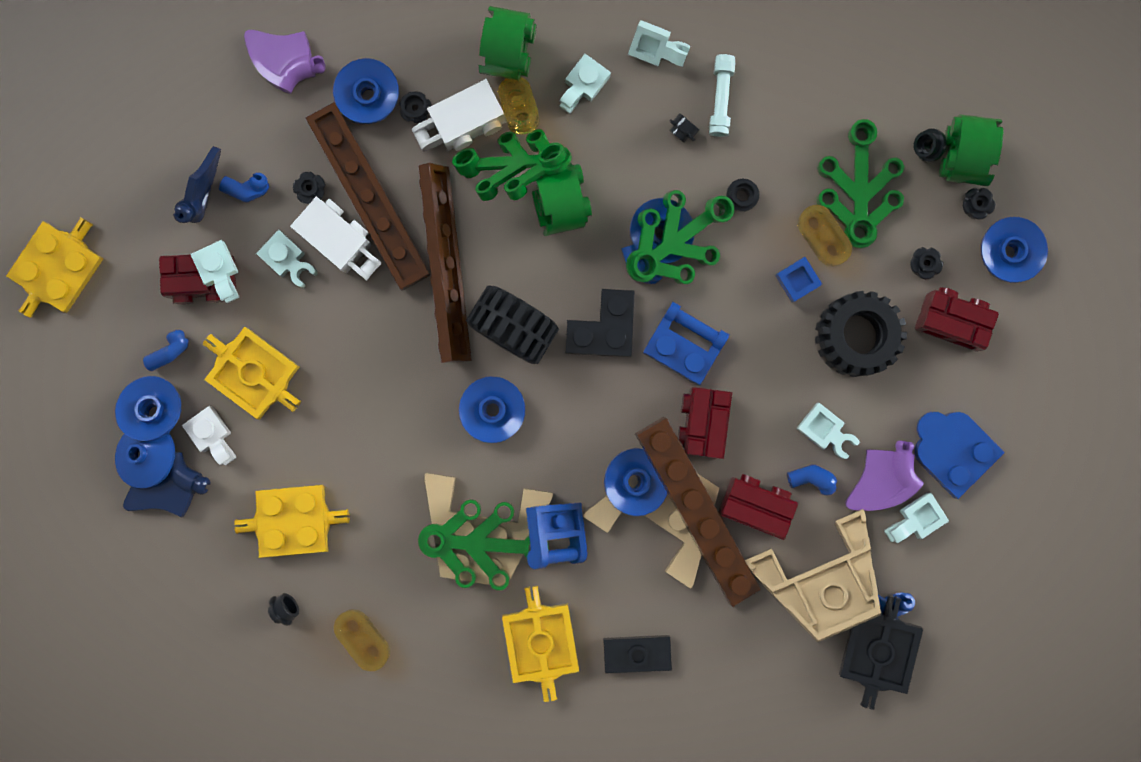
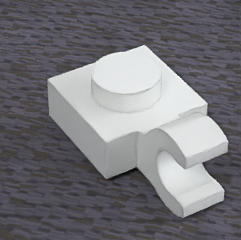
(208, 432)

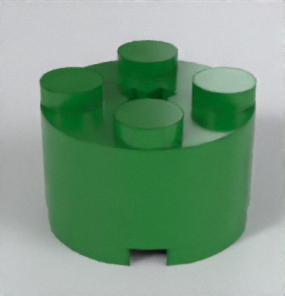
(506, 43)
(973, 149)
(561, 202)

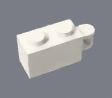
(461, 119)
(336, 238)

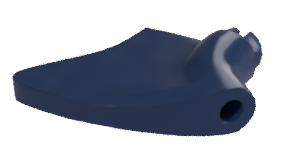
(198, 190)
(173, 493)

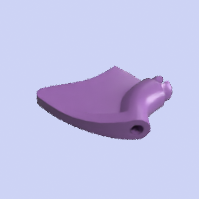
(283, 58)
(886, 479)

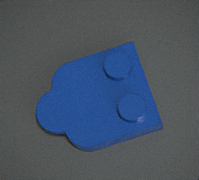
(954, 450)

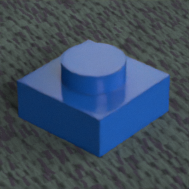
(798, 279)

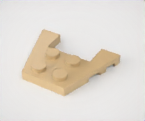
(440, 496)
(687, 559)
(833, 594)

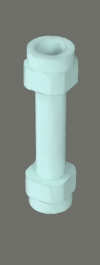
(723, 69)

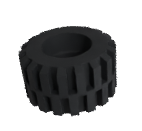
(512, 324)
(886, 326)

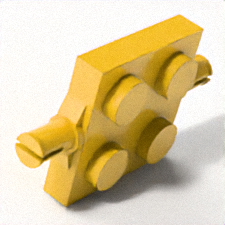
(55, 267)
(251, 373)
(291, 521)
(540, 643)

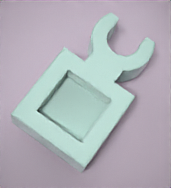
(284, 257)
(824, 428)

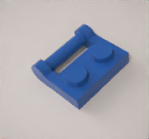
(681, 354)
(552, 523)

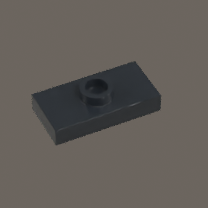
(637, 654)

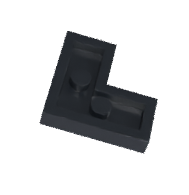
(609, 336)

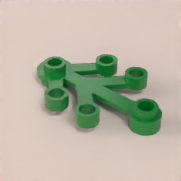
(551, 159)
(860, 190)
(674, 240)
(474, 543)

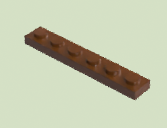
(368, 196)
(444, 263)
(697, 511)

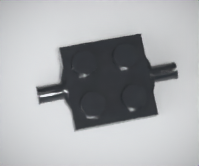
(881, 653)

